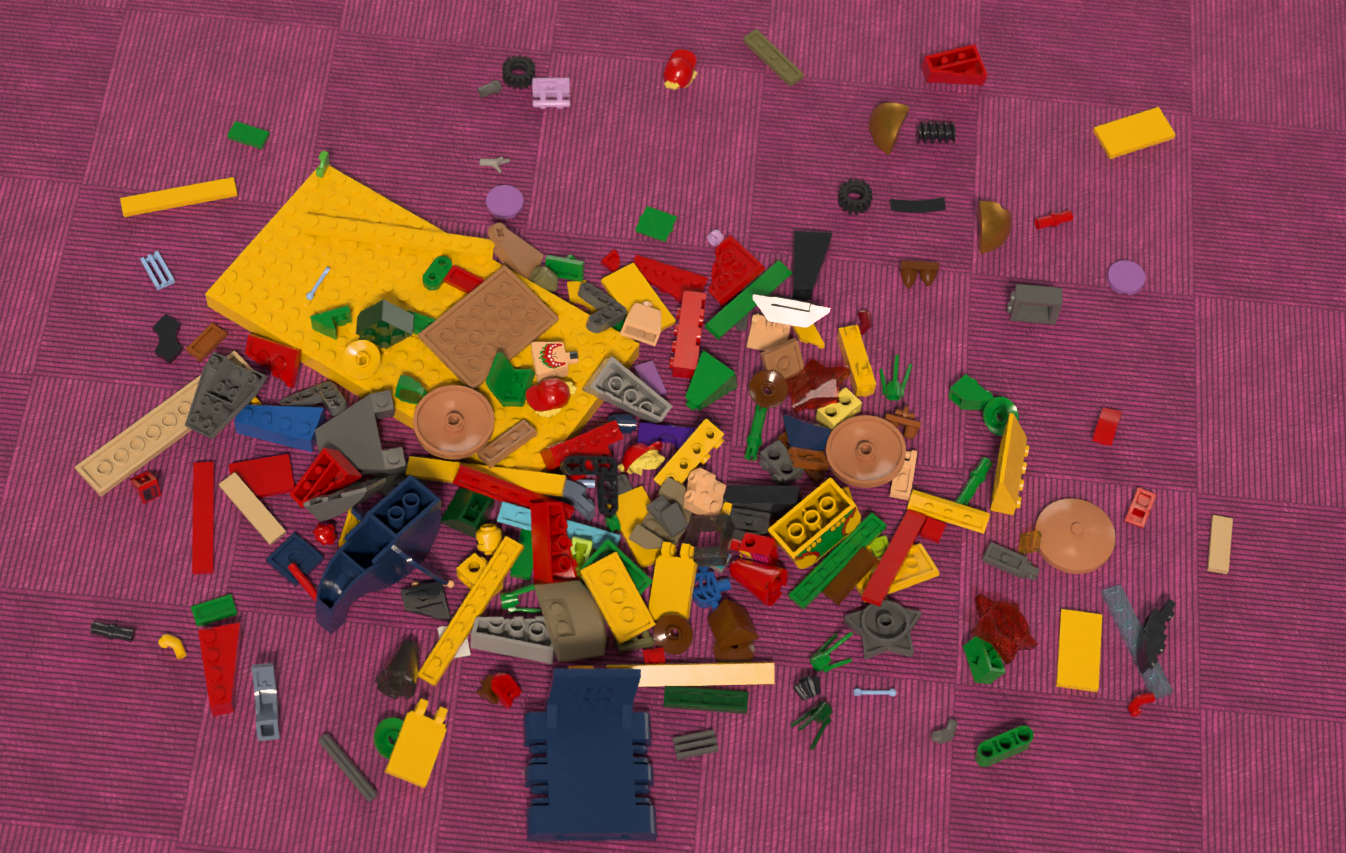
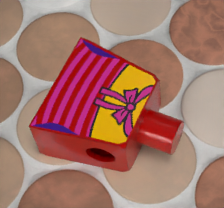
(756, 548)

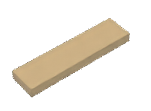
(252, 509)

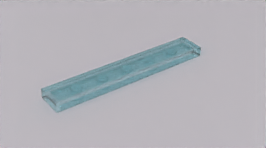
(1130, 629)

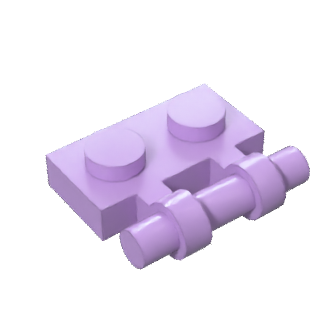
(551, 88)

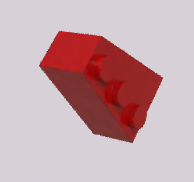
(955, 67)
(325, 476)

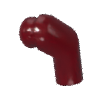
(866, 321)

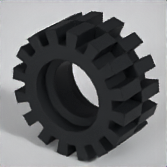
(518, 64)
(857, 188)

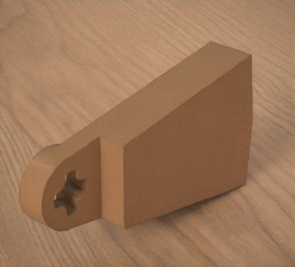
(514, 251)

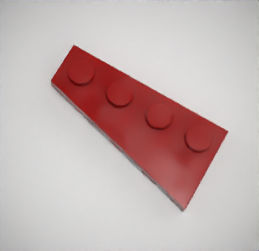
(670, 278)

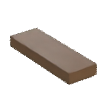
(507, 443)

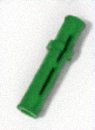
(754, 439)
(976, 478)

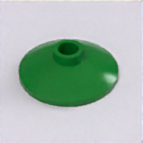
(1002, 407)
(387, 728)

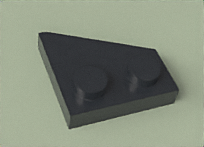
(749, 522)

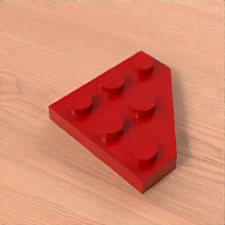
(732, 270)

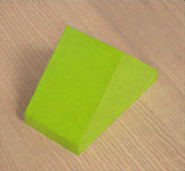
(581, 551)

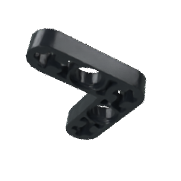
(602, 474)

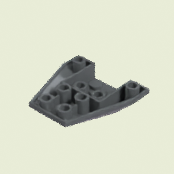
(221, 395)

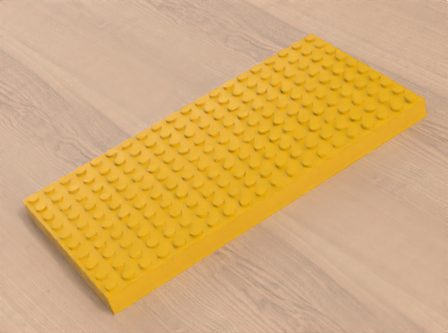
(281, 265)

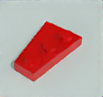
(276, 357)

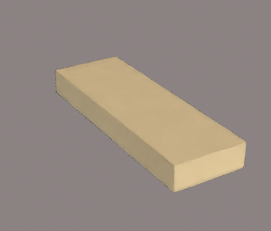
(1219, 544)

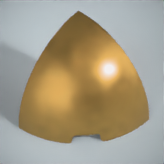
(886, 125)
(994, 225)

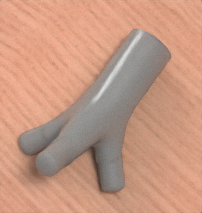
(494, 163)

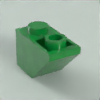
(969, 394)

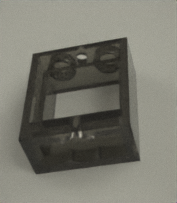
(710, 555)

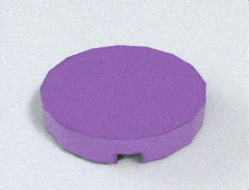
(504, 202)
(1126, 277)

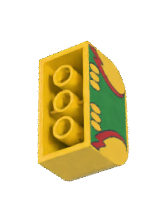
(816, 524)

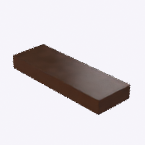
(850, 576)

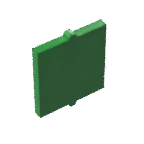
(656, 224)

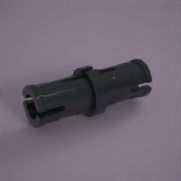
(112, 631)

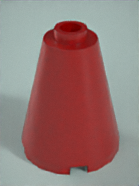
(760, 579)

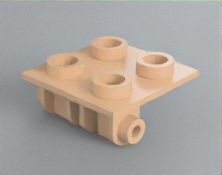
(766, 334)

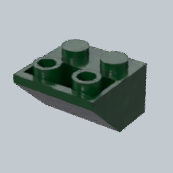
(468, 511)

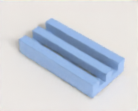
(150, 259)

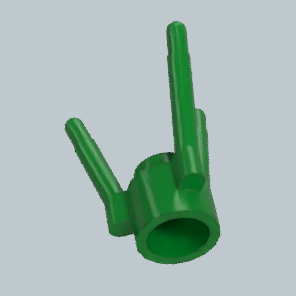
(893, 389)
(510, 599)
(821, 659)

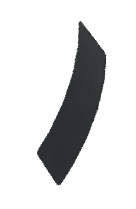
(918, 206)

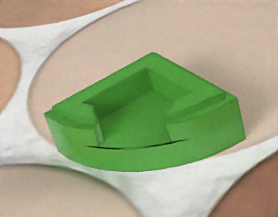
(324, 157)

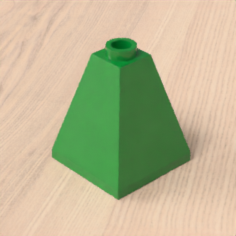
(709, 383)

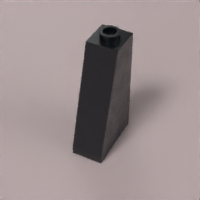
(808, 258)
(768, 499)

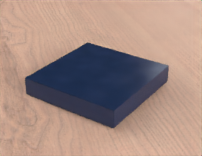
(294, 551)

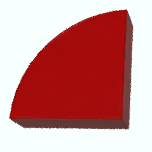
(611, 261)

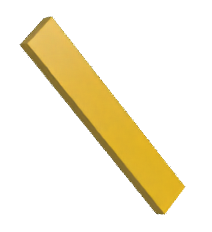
(178, 197)

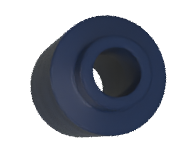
(624, 421)

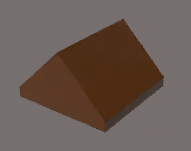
(731, 625)

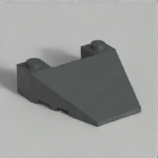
(357, 436)

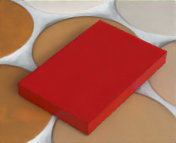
(265, 475)

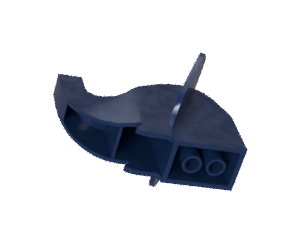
(380, 550)

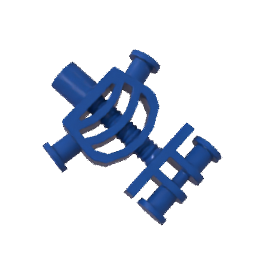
(712, 589)

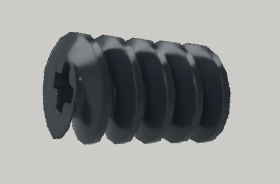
(935, 131)

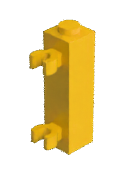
(857, 360)

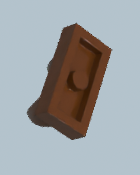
(910, 270)

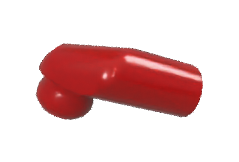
(1138, 701)

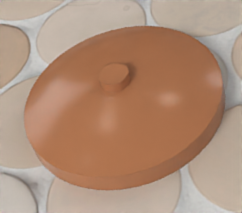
(453, 422)
(865, 451)
(1075, 536)

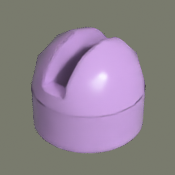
(715, 241)

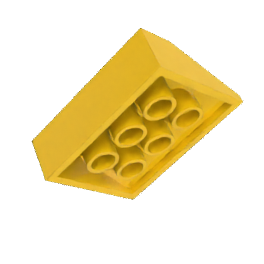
(1010, 468)

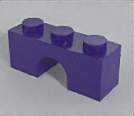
(651, 433)

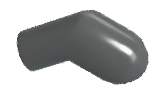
(945, 735)

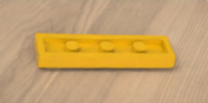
(948, 511)

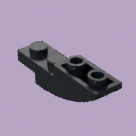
(1152, 636)

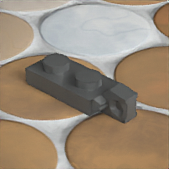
(1010, 562)

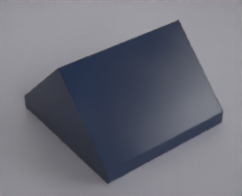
(805, 433)

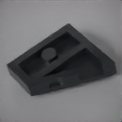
(426, 601)

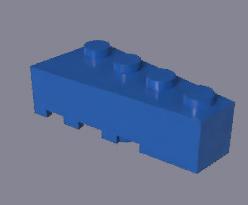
(281, 424)

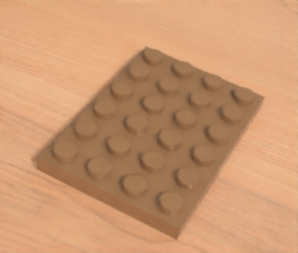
(489, 320)

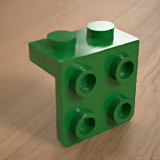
(508, 383)

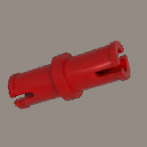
(1053, 219)

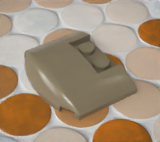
(572, 620)

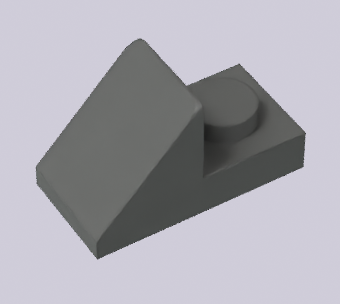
(667, 516)

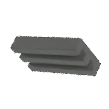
(693, 737)

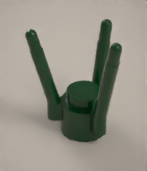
(819, 714)

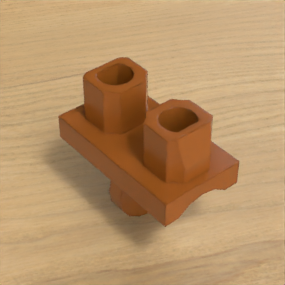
(911, 426)

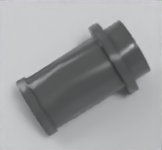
(489, 89)

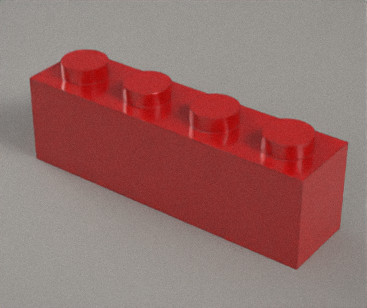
(551, 545)

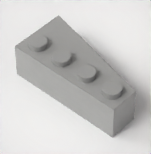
(626, 391)
(514, 637)

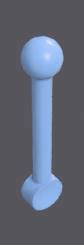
(310, 296)
(857, 692)

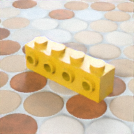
(691, 454)

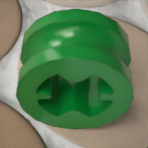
(612, 523)

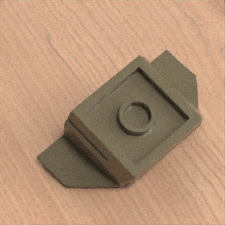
(650, 533)

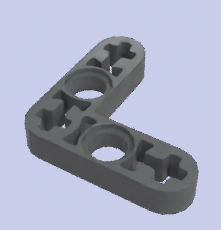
(609, 311)
(323, 392)

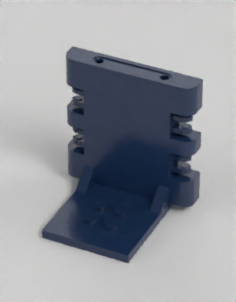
(590, 760)

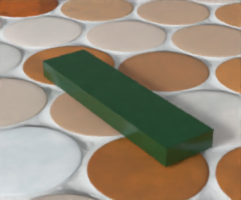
(706, 699)

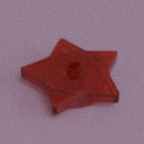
(816, 386)
(1002, 627)

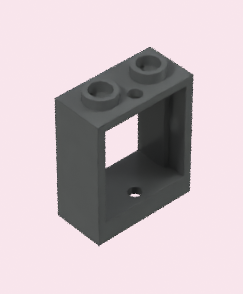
(1035, 295)

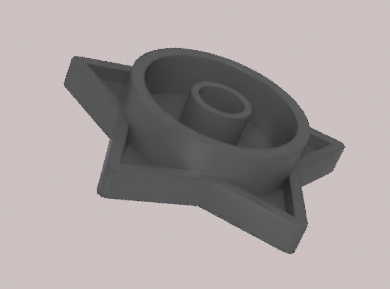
(884, 628)

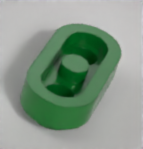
(438, 272)

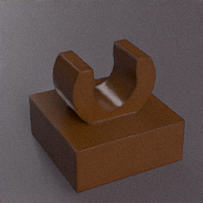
(487, 692)

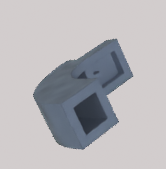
(576, 495)
(266, 702)

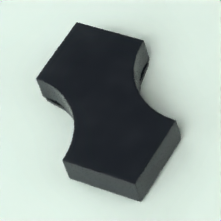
(167, 331)

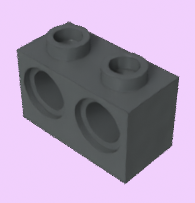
(777, 467)

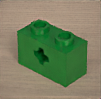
(983, 661)

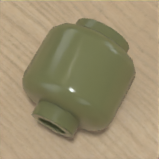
(544, 278)

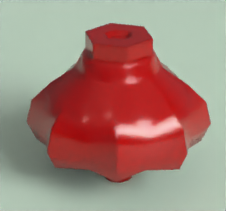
(325, 534)

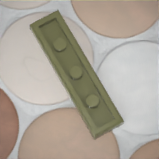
(773, 58)

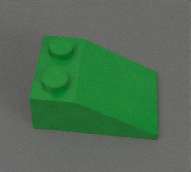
(638, 577)

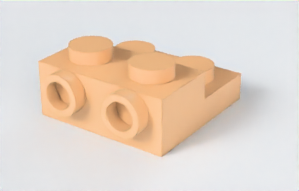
(704, 493)

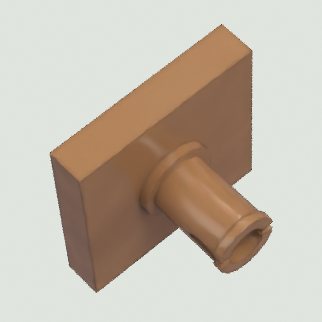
(784, 359)

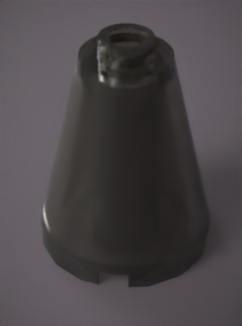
(400, 671)

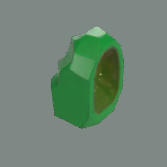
(409, 390)

